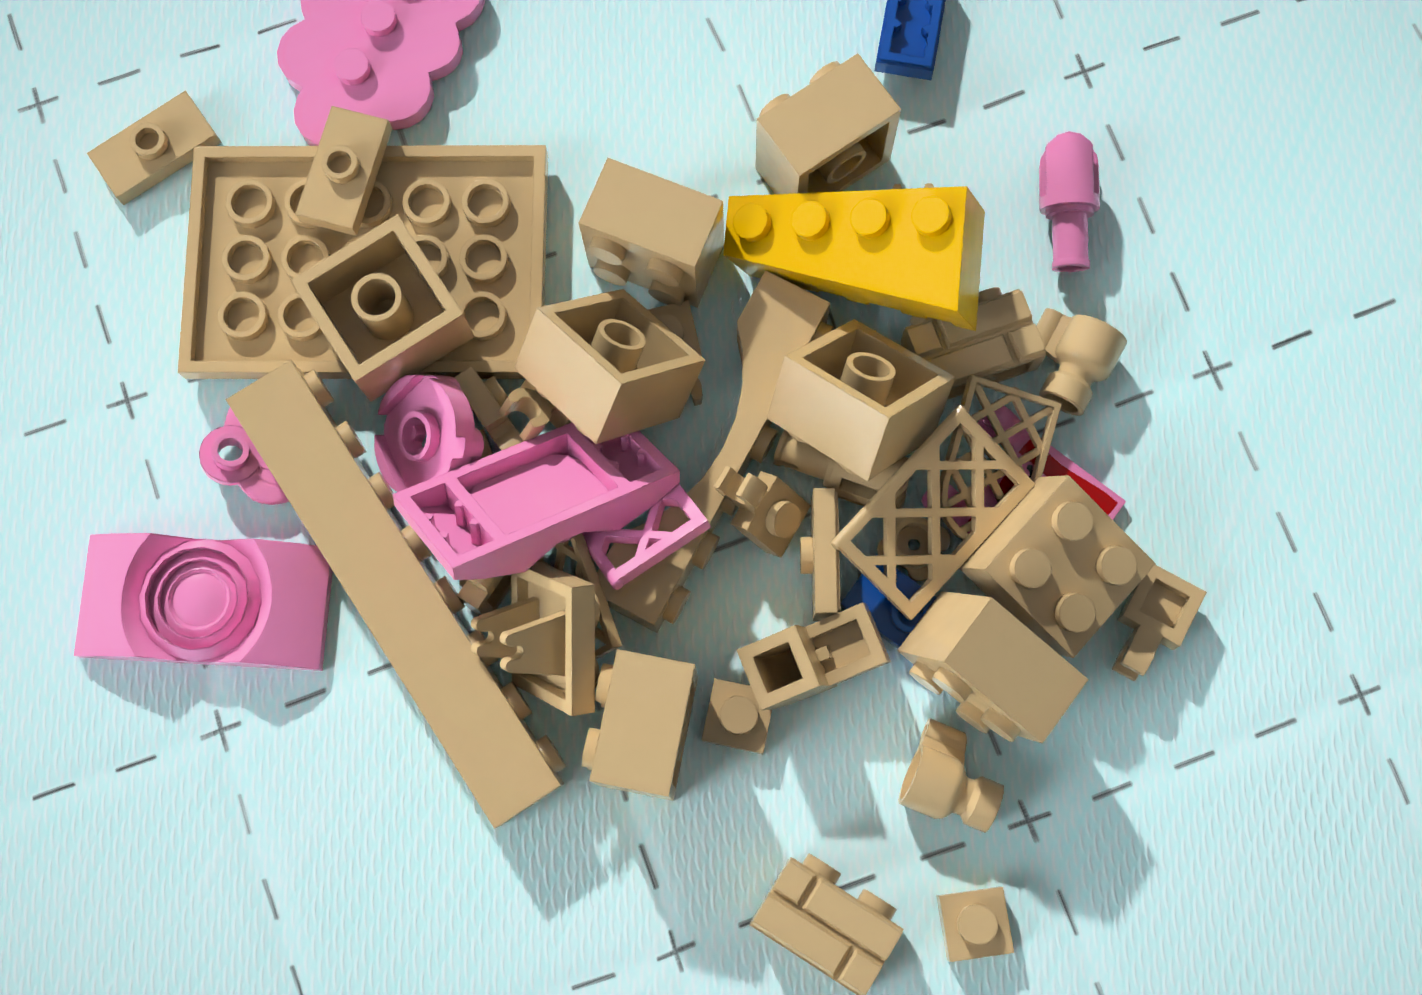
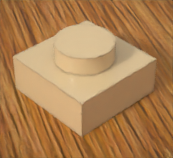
(735, 718)
(975, 924)

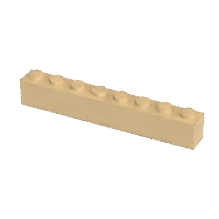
(396, 593)

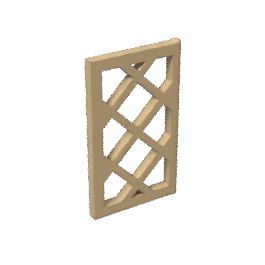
(983, 519)

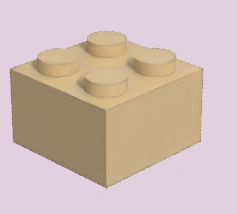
(827, 131)
(652, 233)
(383, 307)
(608, 364)
(859, 398)
(1058, 564)
(991, 667)
(642, 724)

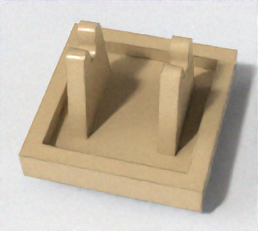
(546, 637)

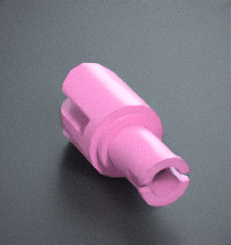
(1069, 197)

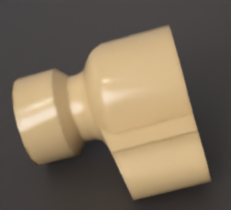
(1086, 354)
(939, 784)

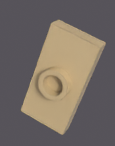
(152, 147)
(344, 171)
(819, 556)

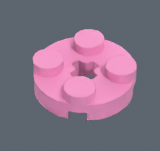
(421, 407)

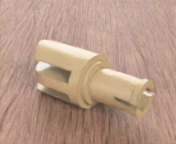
(850, 487)

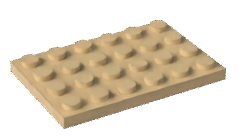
(466, 206)

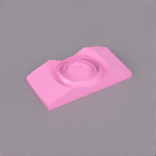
(530, 497)
(204, 601)

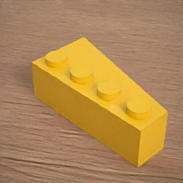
(871, 246)

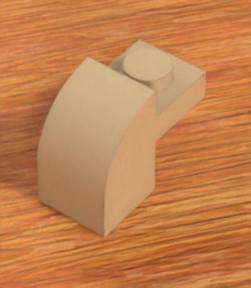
(813, 657)

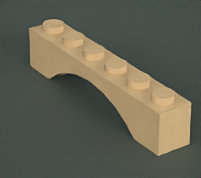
(770, 326)

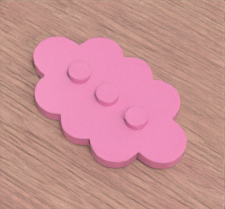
(372, 57)

